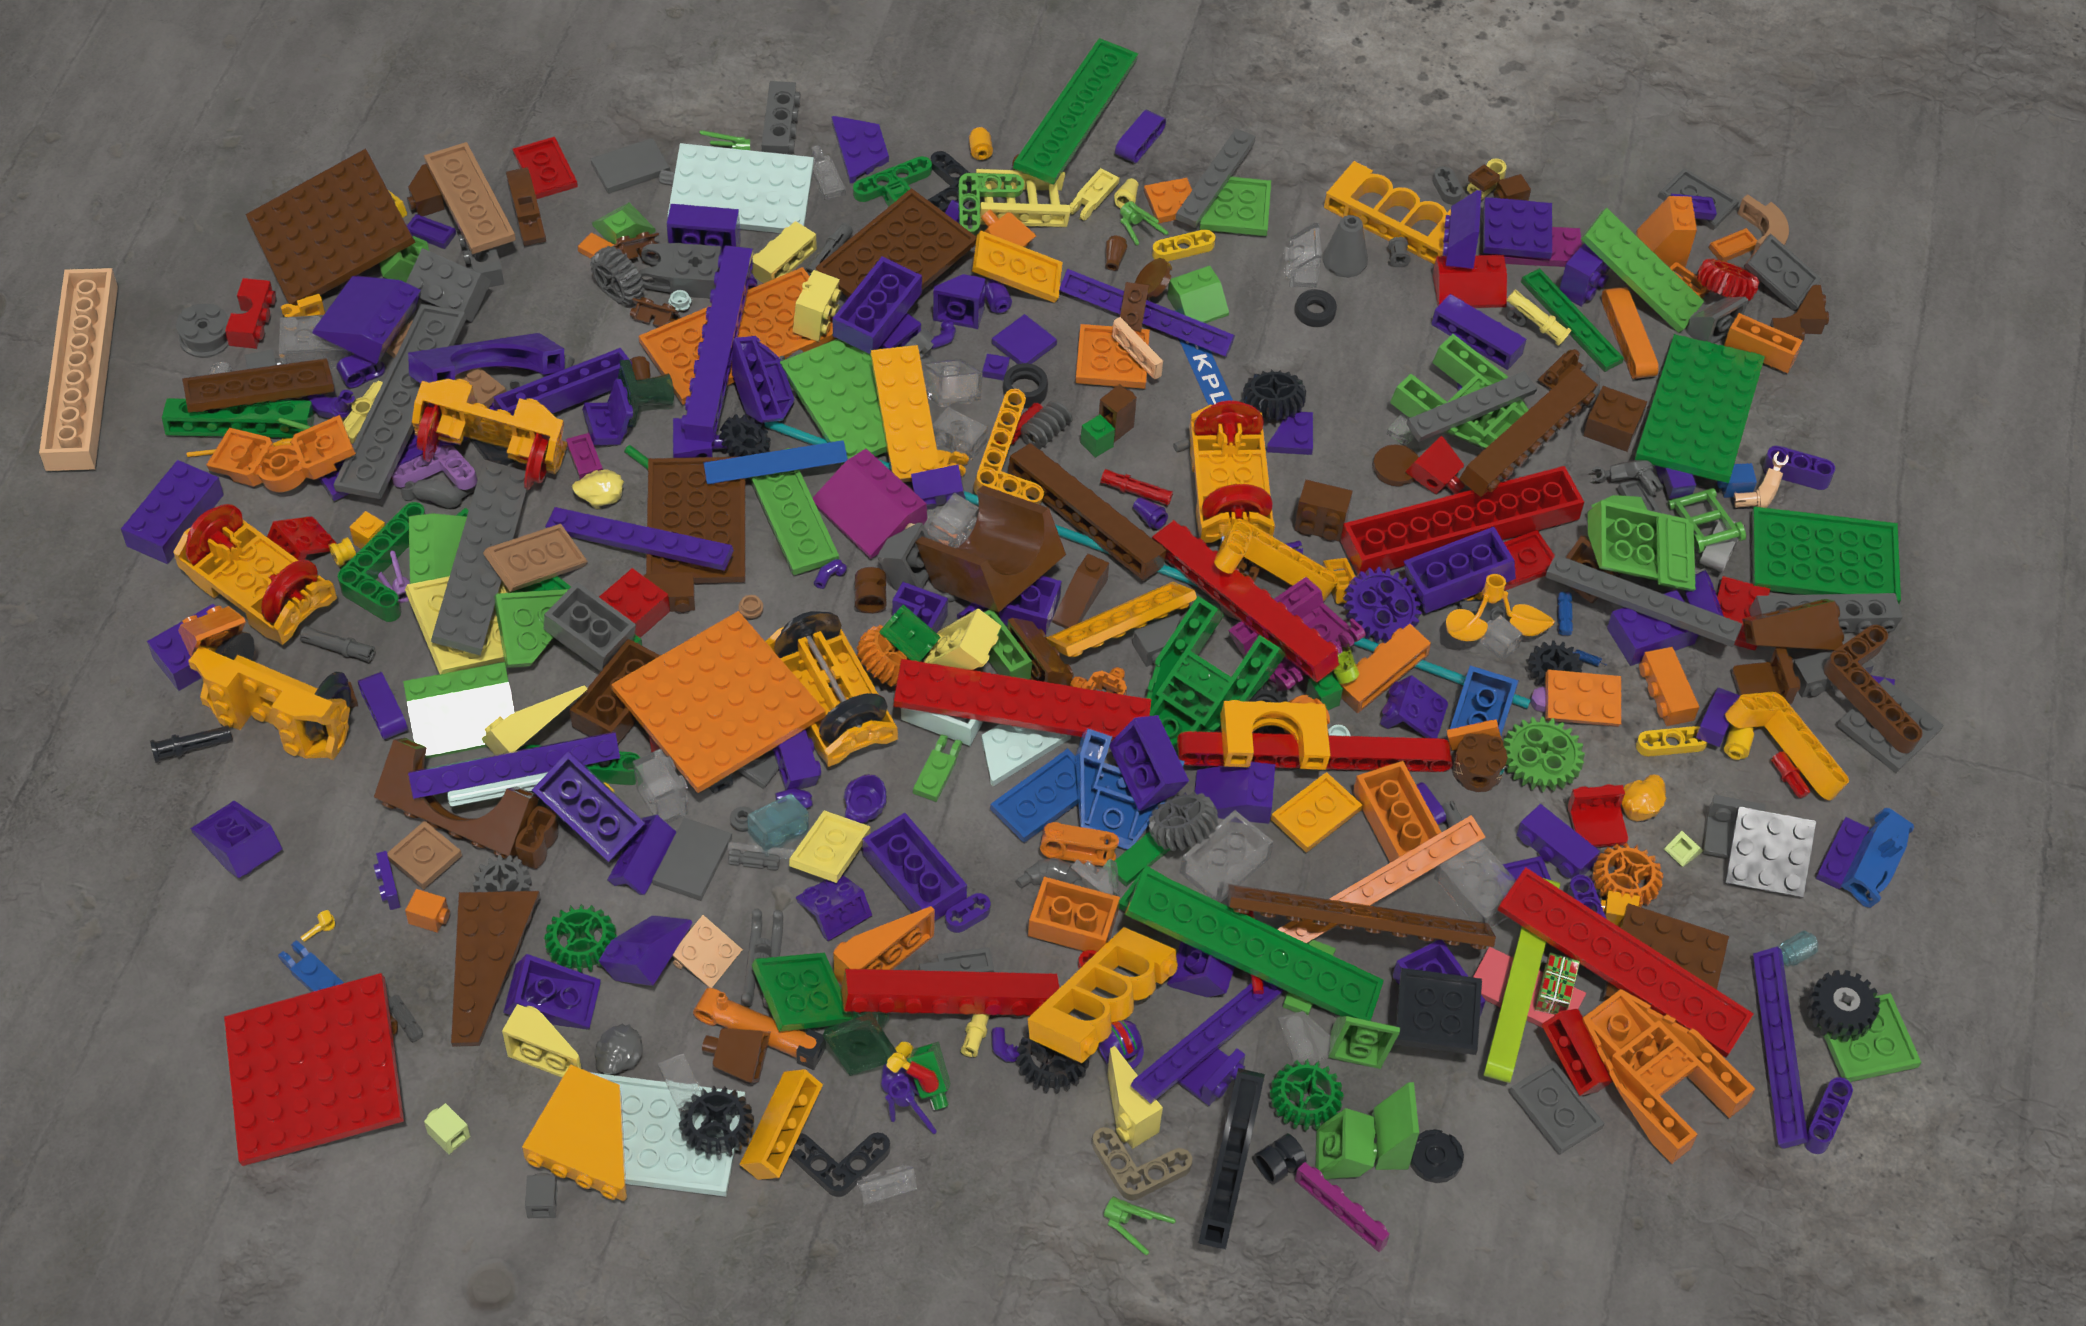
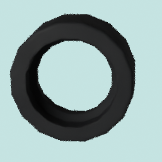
(1029, 372)

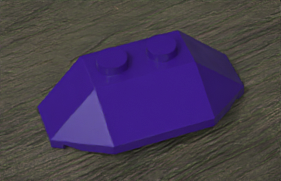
(760, 380)

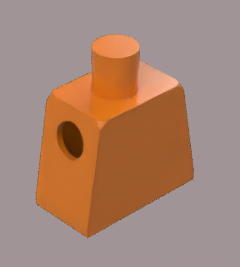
(1008, 228)

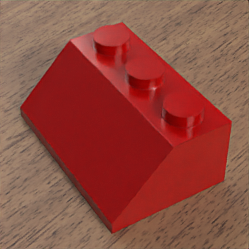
(1478, 286)

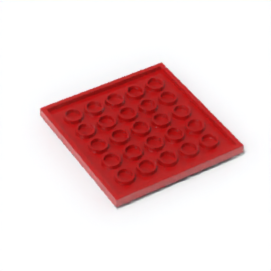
(312, 1069)

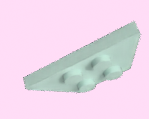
(1015, 747)

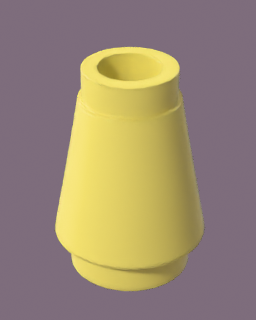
(1126, 192)

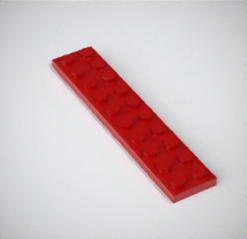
(1014, 700)
(1624, 960)

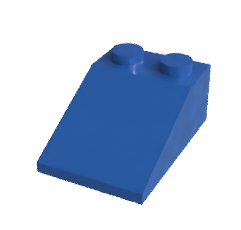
(1484, 698)

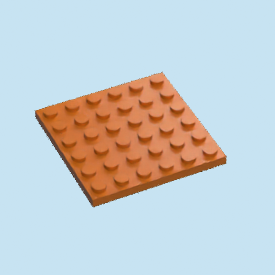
(718, 701)

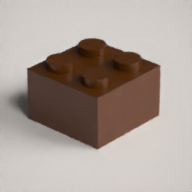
(1615, 418)
(1323, 510)

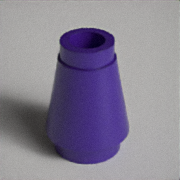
(1151, 513)

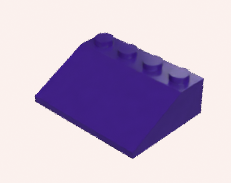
(368, 315)

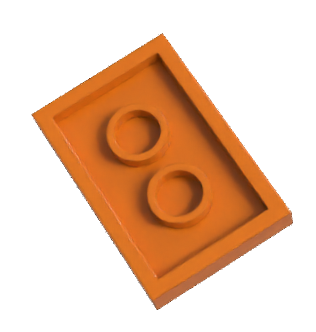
(1583, 698)

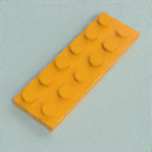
(904, 411)
(1121, 618)

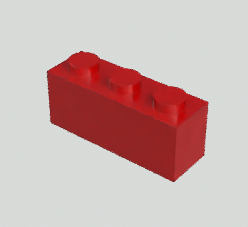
(1577, 1051)

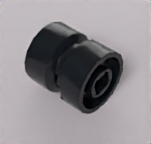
(1278, 1160)

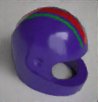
(1126, 1039)

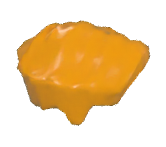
(1644, 798)

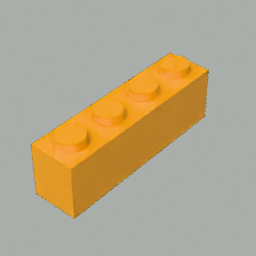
(781, 1124)

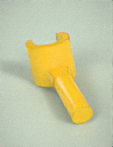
(326, 923)

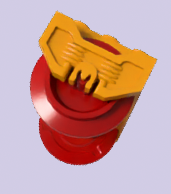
(449, 412)
(1229, 469)
(251, 572)

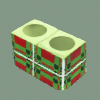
(1557, 984)

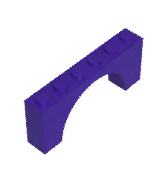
(522, 351)

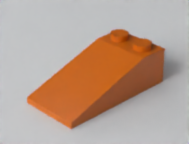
(885, 945)

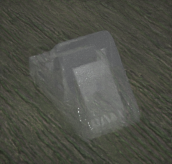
(1105, 880)

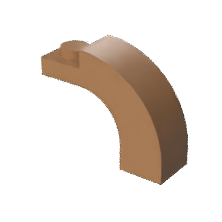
(1766, 218)

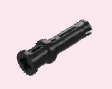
(177, 745)

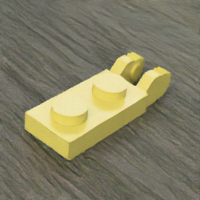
(1094, 193)

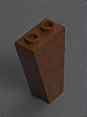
(1800, 626)

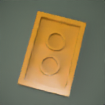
(1316, 812)

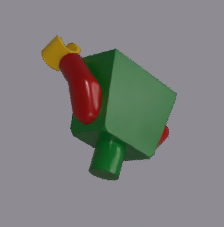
(926, 1067)

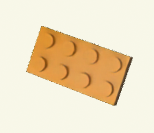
(1017, 266)

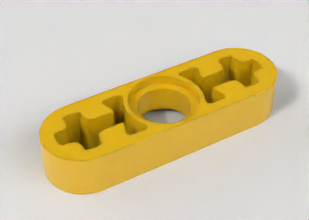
(1169, 249)
(1663, 747)

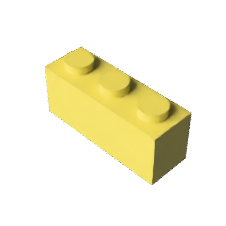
(784, 253)

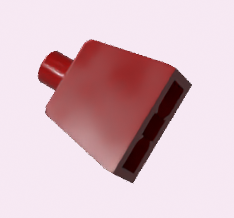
(1438, 468)

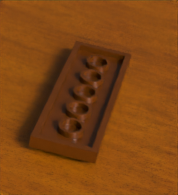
(257, 385)

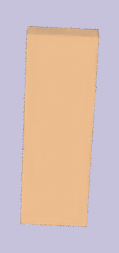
(1137, 348)

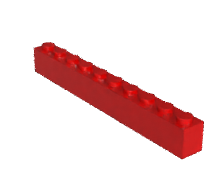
(1248, 602)

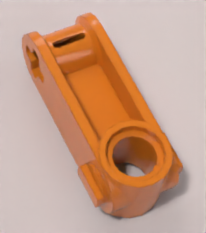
(1078, 843)

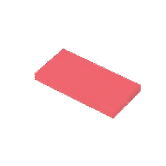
(1495, 973)

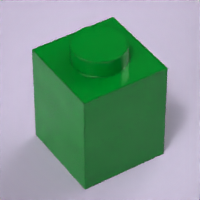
(1097, 435)
(1326, 690)

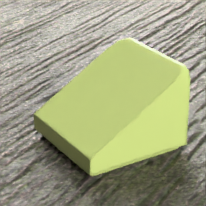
(1683, 849)

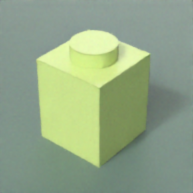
(446, 1128)

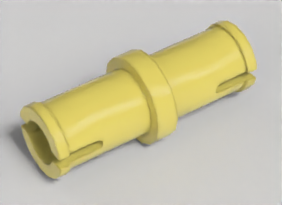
(975, 1032)

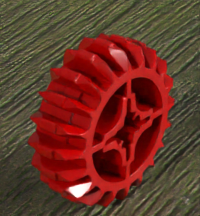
(1727, 279)

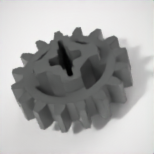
(491, 876)

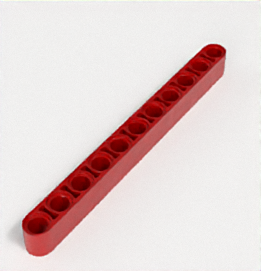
(1345, 751)

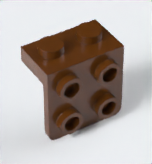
(1768, 676)

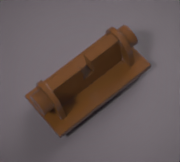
(630, 246)
(1134, 305)
(646, 309)
(1561, 368)

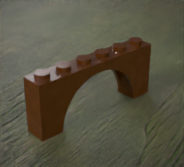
(494, 830)

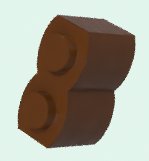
(537, 837)

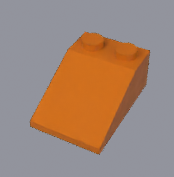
(211, 628)

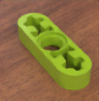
(1347, 669)

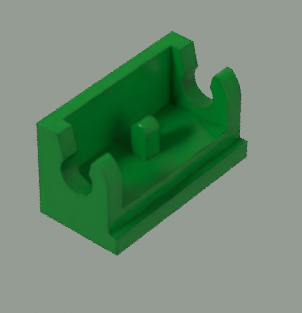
(909, 634)

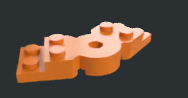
(256, 460)

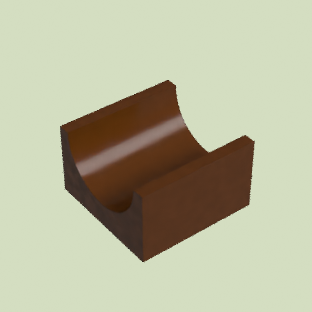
(1002, 555)

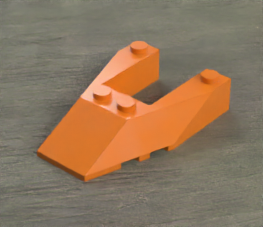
(1651, 1056)

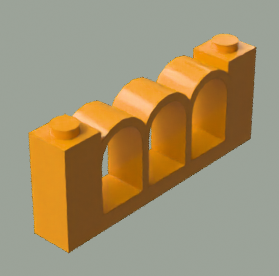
(1359, 180)
(1079, 1038)

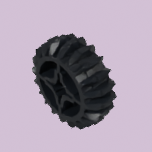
(1275, 394)
(1054, 1074)
(716, 1108)

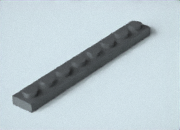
(1644, 600)

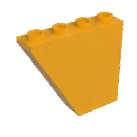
(582, 1134)

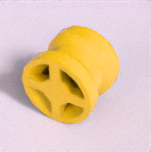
(342, 551)

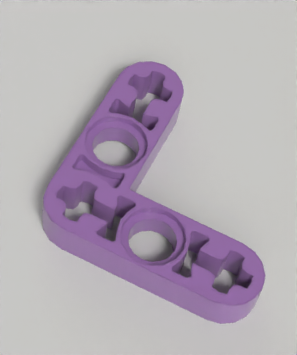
(444, 459)

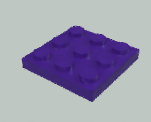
(1517, 228)

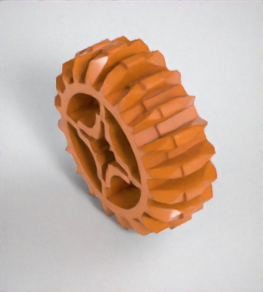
(880, 656)
(1631, 869)

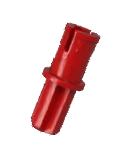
(1790, 774)

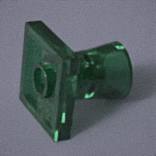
(646, 391)
(861, 1041)

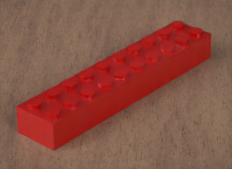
(1512, 508)

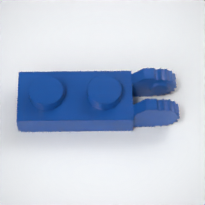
(310, 969)

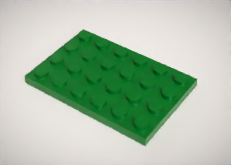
(1824, 553)

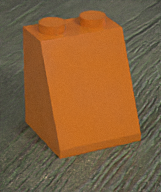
(1670, 230)

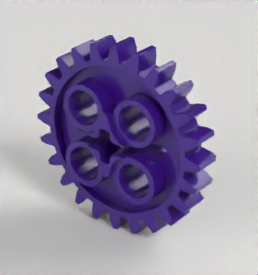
(1381, 604)

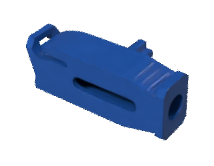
(1878, 857)

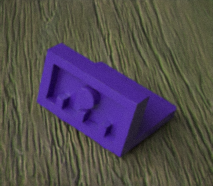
(836, 905)

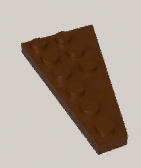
(486, 947)

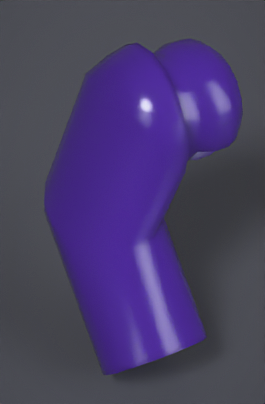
(946, 334)
(835, 566)
(802, 796)
(1001, 1048)

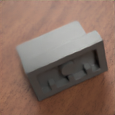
(1721, 823)

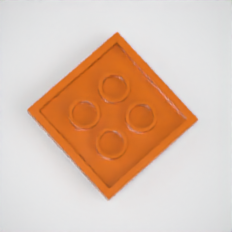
(1105, 361)

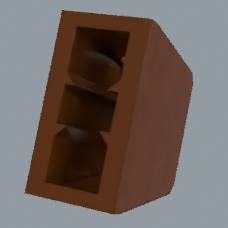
(739, 1052)

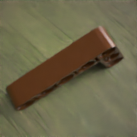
(1869, 689)

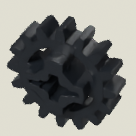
(744, 436)
(1553, 658)

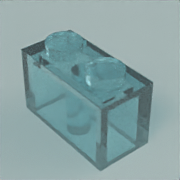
(778, 822)

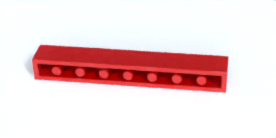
(946, 991)

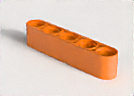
(1629, 333)

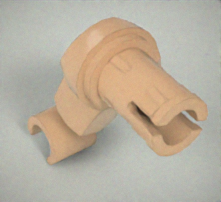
(1767, 489)

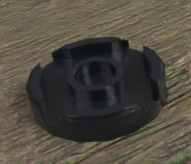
(1437, 1156)

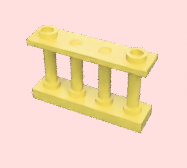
(1033, 213)

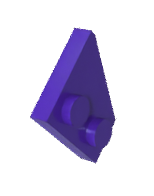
(1293, 435)

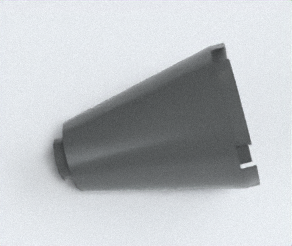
(1347, 248)

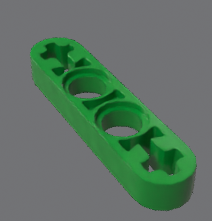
(868, 189)

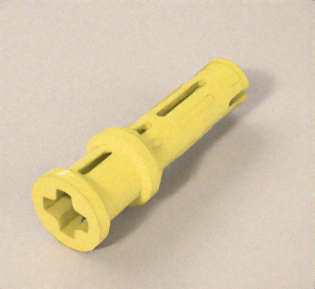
(1546, 323)

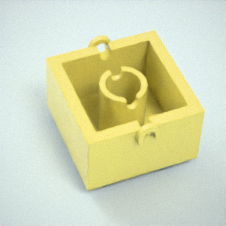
(816, 305)

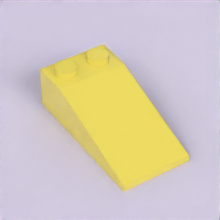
(517, 728)

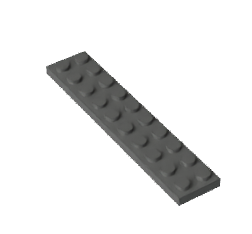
(390, 416)
(473, 581)

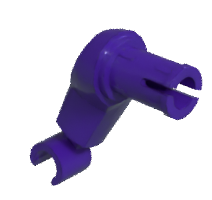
(332, 407)

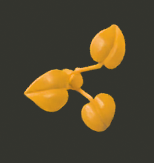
(1468, 627)

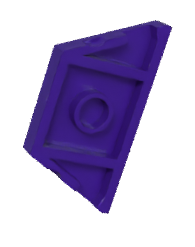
(860, 146)

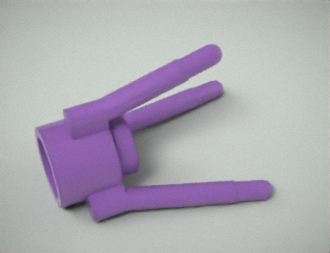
(399, 583)

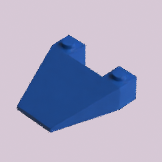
(1104, 795)

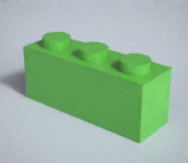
(1007, 654)

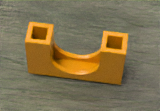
(1303, 721)

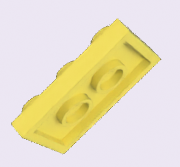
(829, 846)

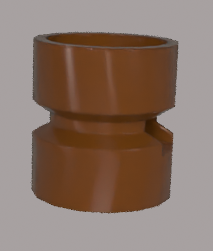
(870, 590)

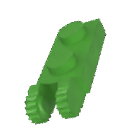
(937, 770)

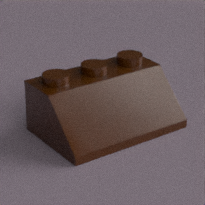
(1045, 659)

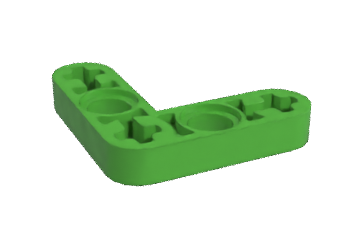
(979, 190)

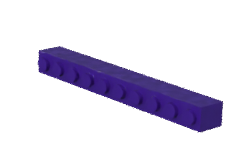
(716, 349)

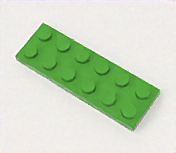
(1642, 270)
(795, 520)

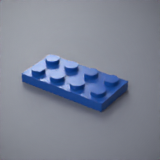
(1039, 797)

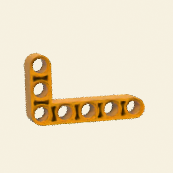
(997, 453)
(1272, 555)
(1793, 736)

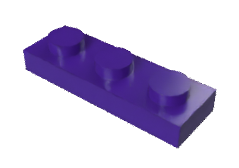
(1842, 853)

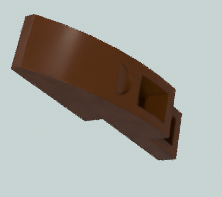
(526, 206)

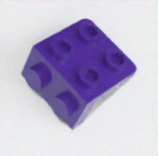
(609, 420)
(1416, 706)
(1213, 1075)

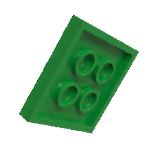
(801, 991)

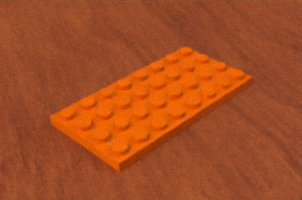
(766, 314)

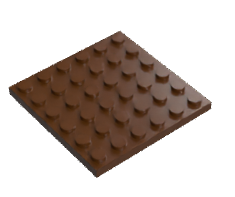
(330, 228)

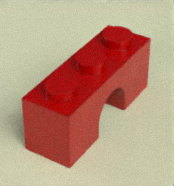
(248, 328)

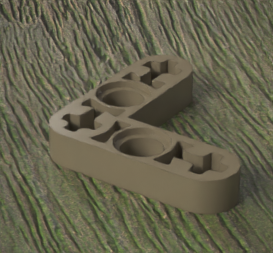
(1133, 1174)

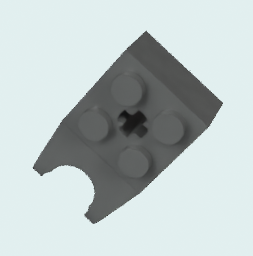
(681, 268)

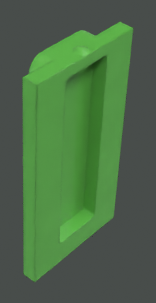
(1675, 553)

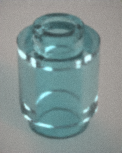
(1799, 948)

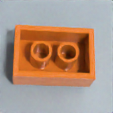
(1073, 915)

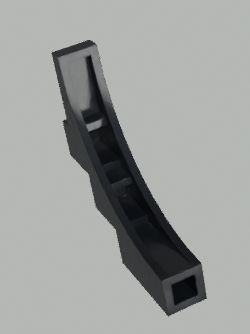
(1231, 1159)

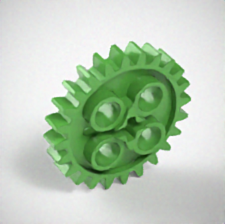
(1543, 753)

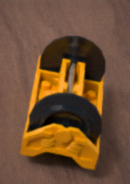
(820, 656)
(303, 714)

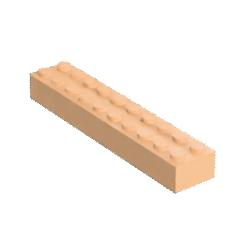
(79, 370)

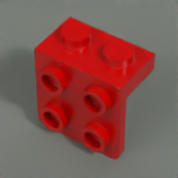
(1598, 814)

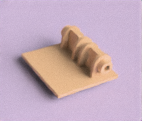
(706, 952)

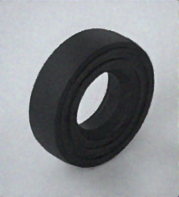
(1315, 319)

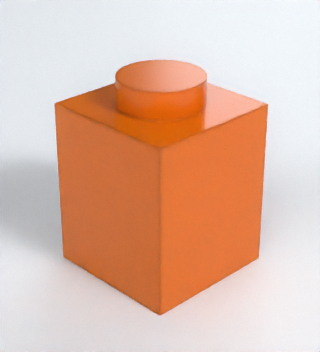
(427, 911)

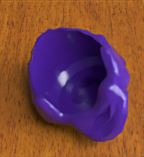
(865, 798)

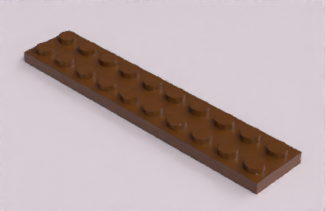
(1360, 915)

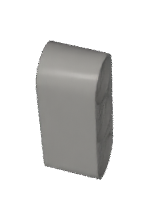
(1718, 554)

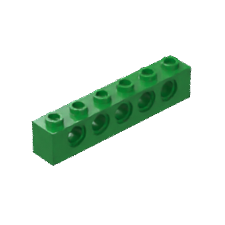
(257, 418)

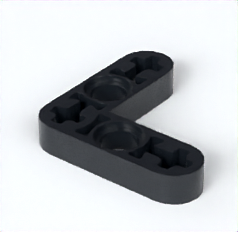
(943, 170)
(843, 1169)

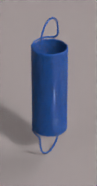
(1589, 658)

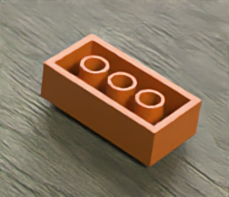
(1395, 809)

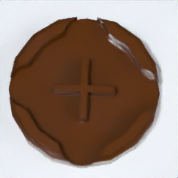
(1156, 276)
(1392, 463)

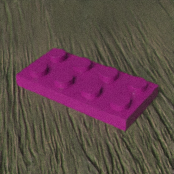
(1564, 245)

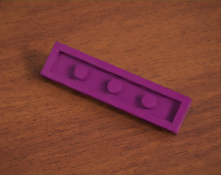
(1348, 1212)

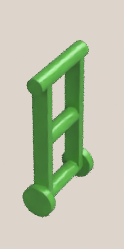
(1700, 541)

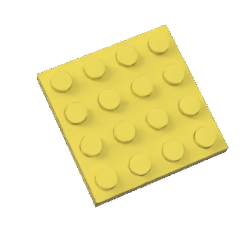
(426, 603)

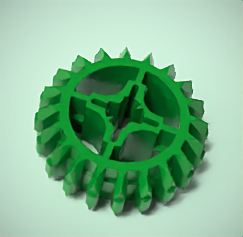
(579, 928)
(1288, 1084)

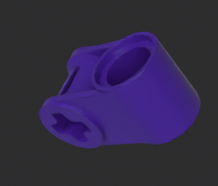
(358, 370)

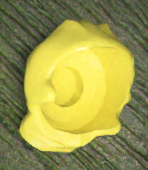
(599, 488)

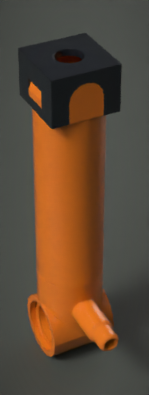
(717, 1009)

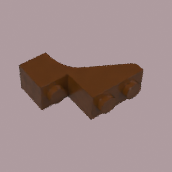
(1808, 319)

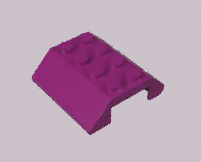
(1307, 602)

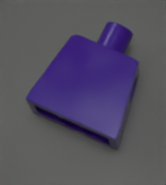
(692, 448)

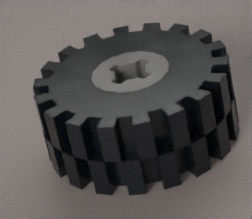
(1836, 1016)

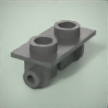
(1490, 612)

